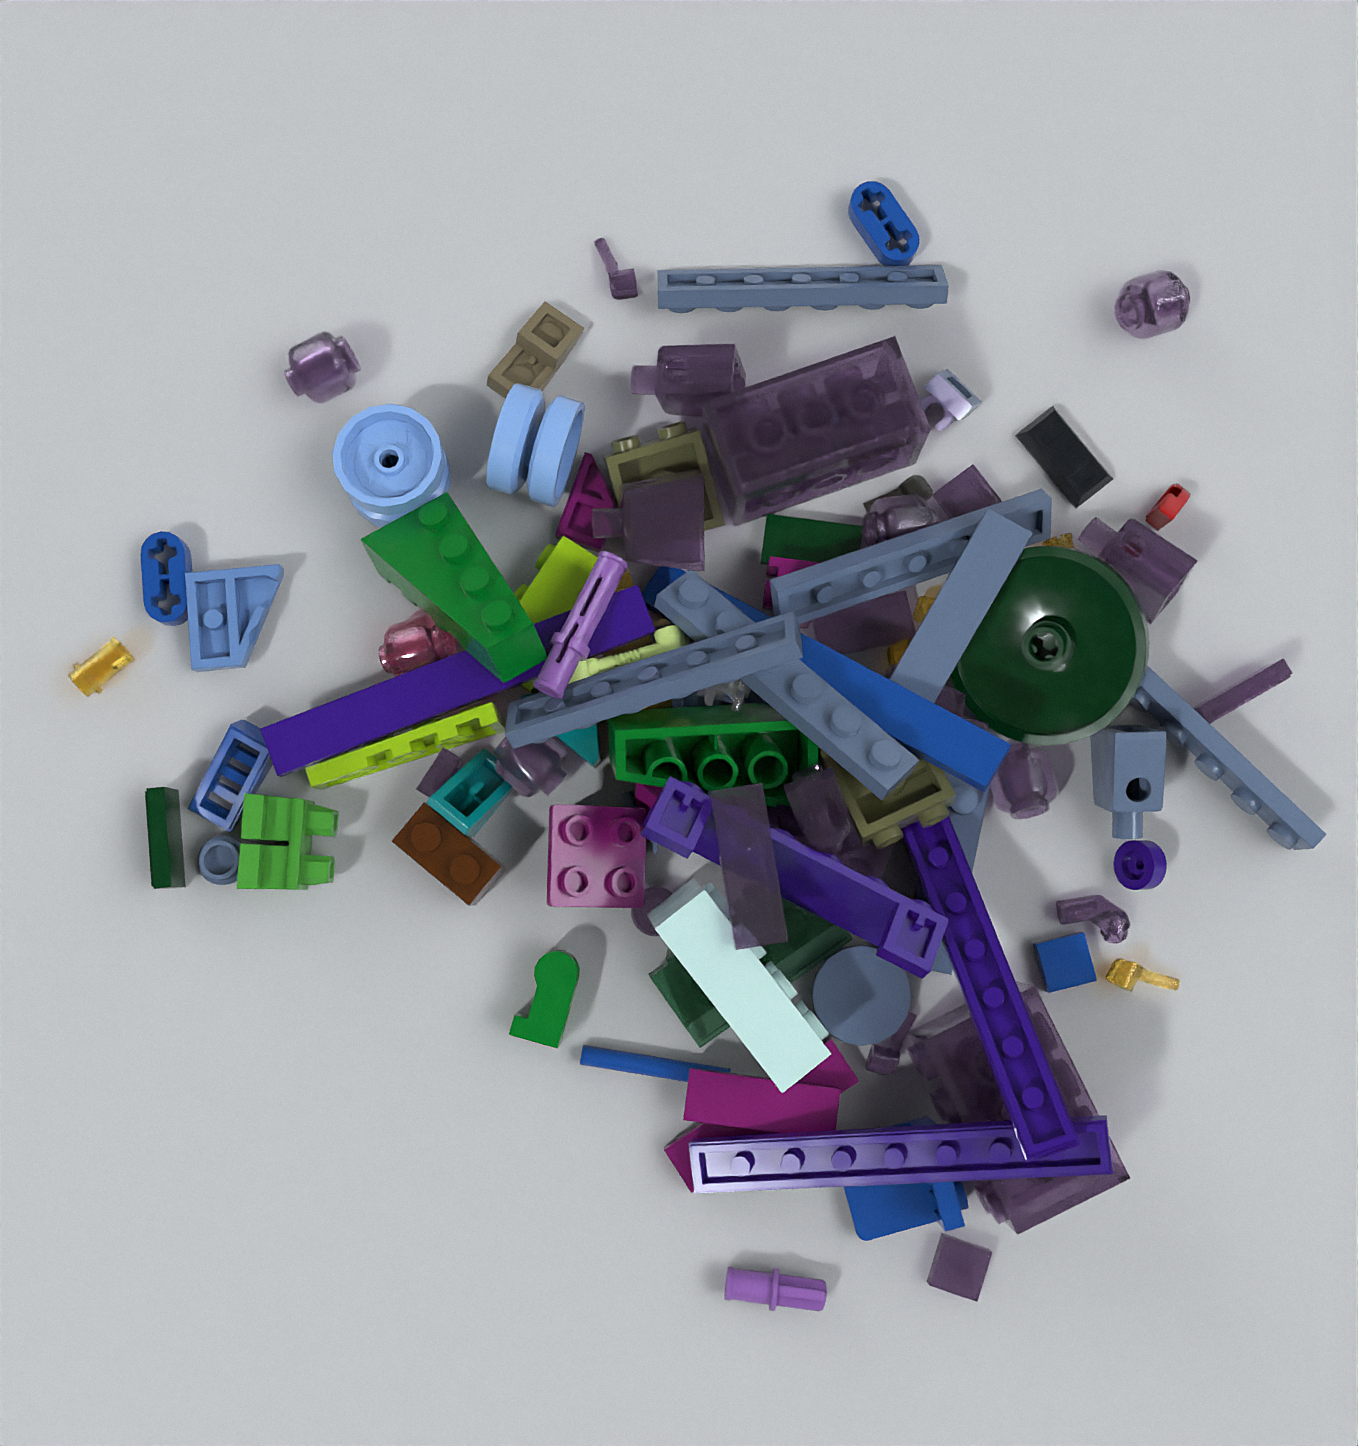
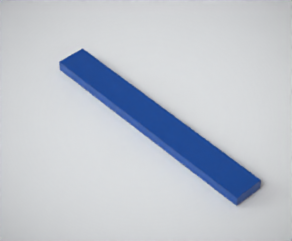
(907, 717)

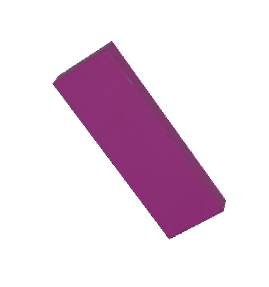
(759, 1103)

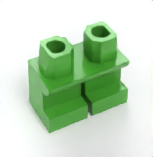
(285, 821)

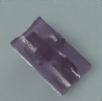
(821, 811)

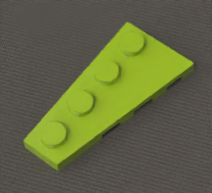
(422, 741)

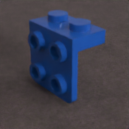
(900, 1207)

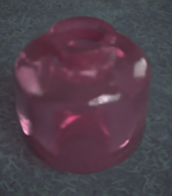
(414, 645)

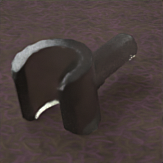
(913, 485)

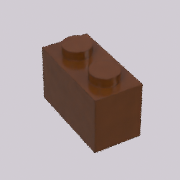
(449, 855)

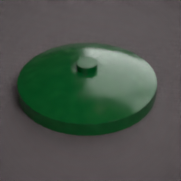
(1055, 649)

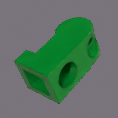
(556, 983)

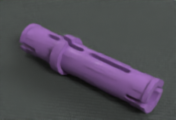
(571, 642)

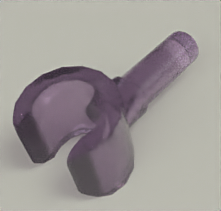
(621, 282)
(886, 1059)

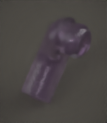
(1098, 910)

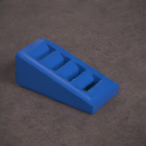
(230, 747)

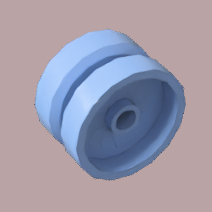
(535, 444)
(390, 462)

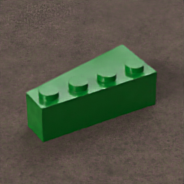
(453, 579)
(710, 748)

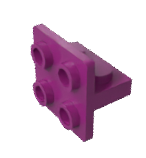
(596, 857)

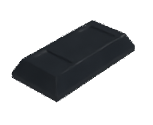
(1064, 457)

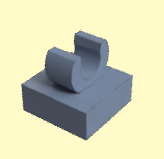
(952, 396)

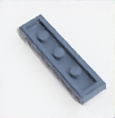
(960, 605)

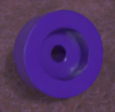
(1140, 865)

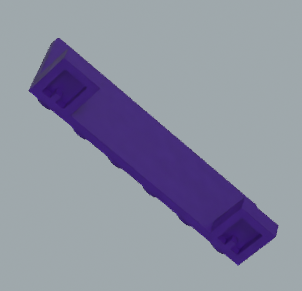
(901, 927)

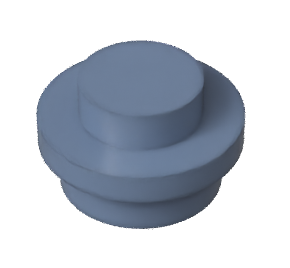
(219, 860)

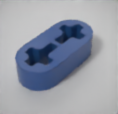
(892, 219)
(156, 580)

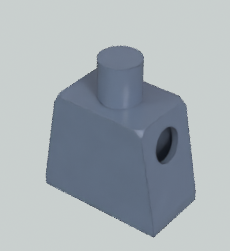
(1134, 757)

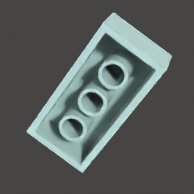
(745, 992)

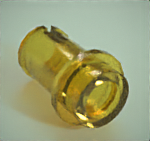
(100, 667)

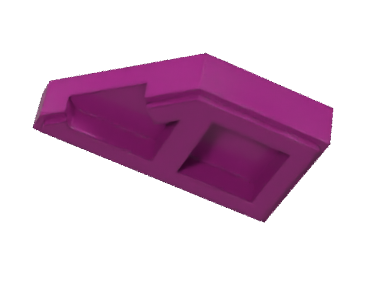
(586, 493)

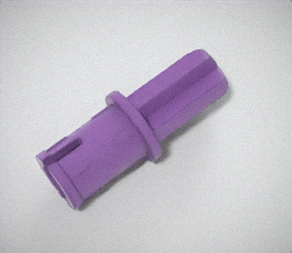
(775, 1289)

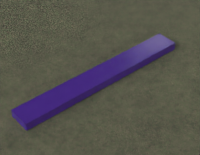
(431, 692)
(991, 992)
(889, 1156)

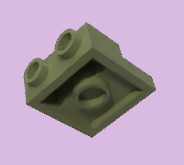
(671, 453)
(917, 798)

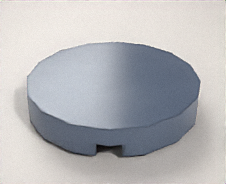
(860, 996)

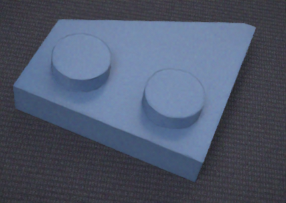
(228, 613)

